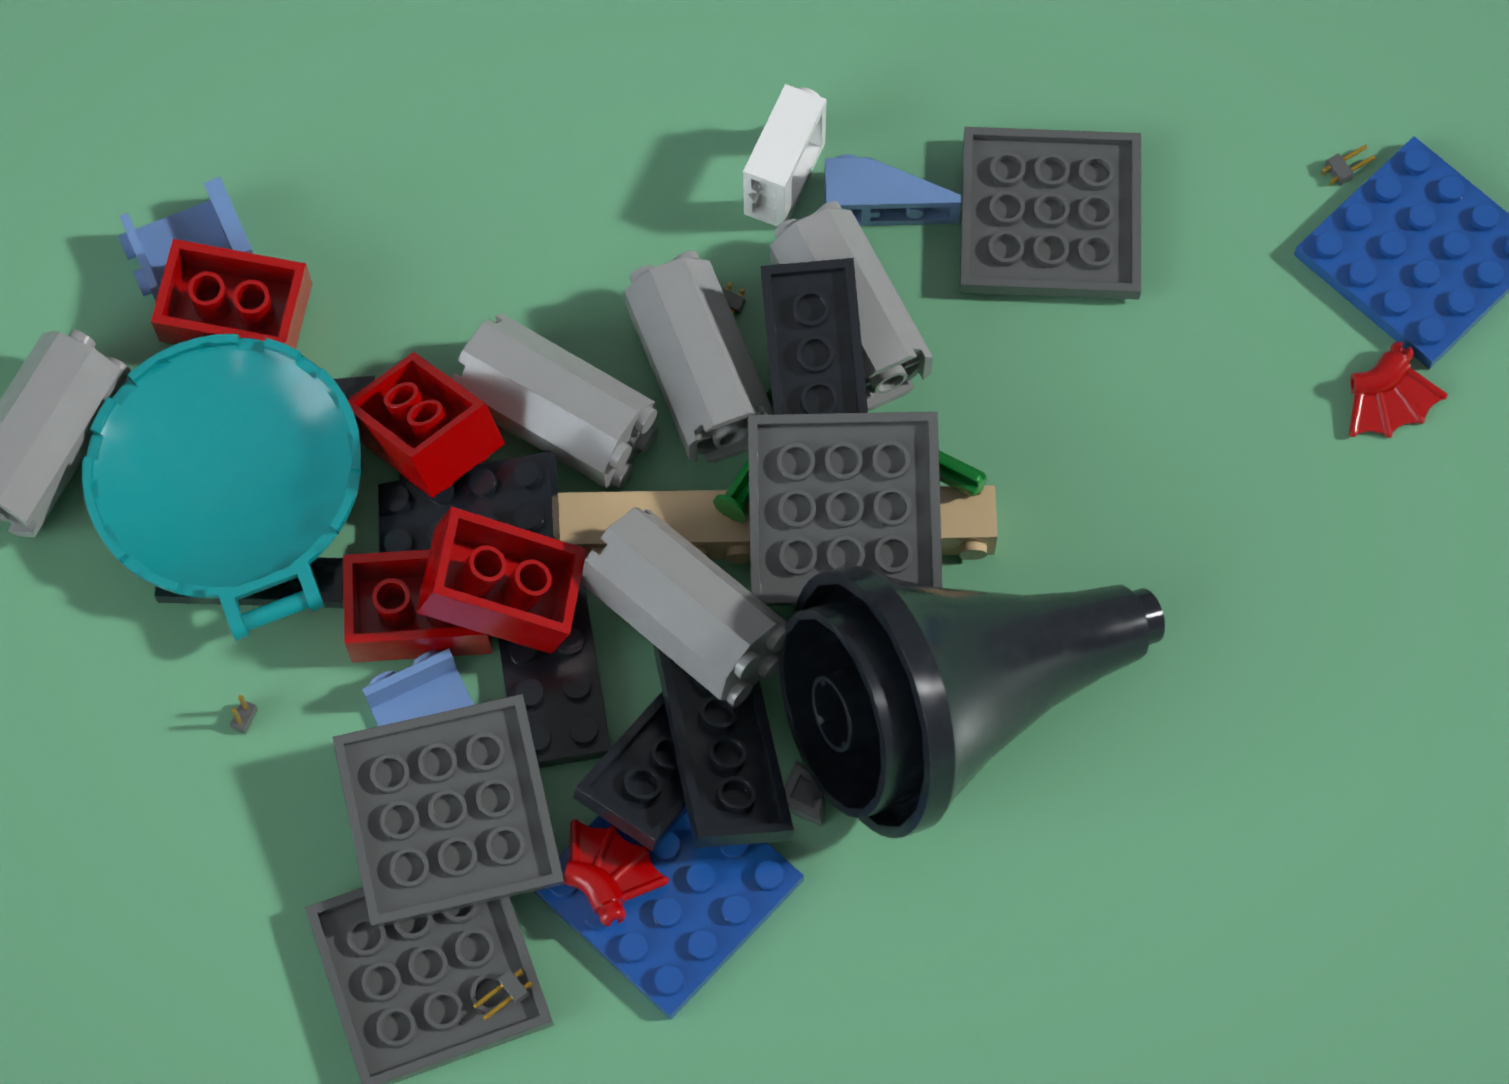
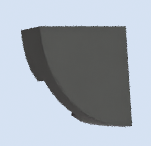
(804, 795)

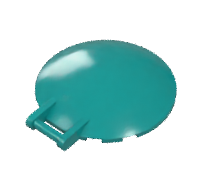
(224, 472)

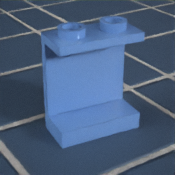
(206, 223)
(418, 690)

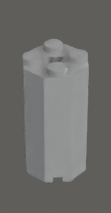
(889, 337)
(696, 355)
(558, 401)
(49, 423)
(686, 605)

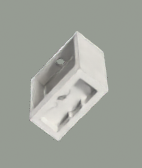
(784, 155)

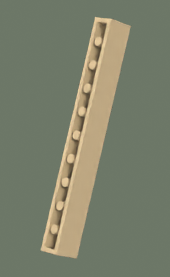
(966, 520)

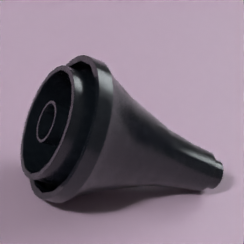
(919, 685)

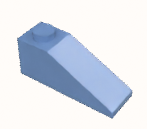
(886, 194)

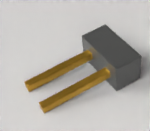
(243, 715)

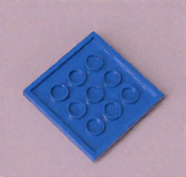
(1415, 251)
(689, 926)

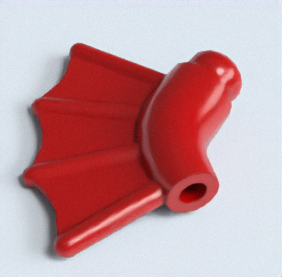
(1391, 394)
(609, 870)

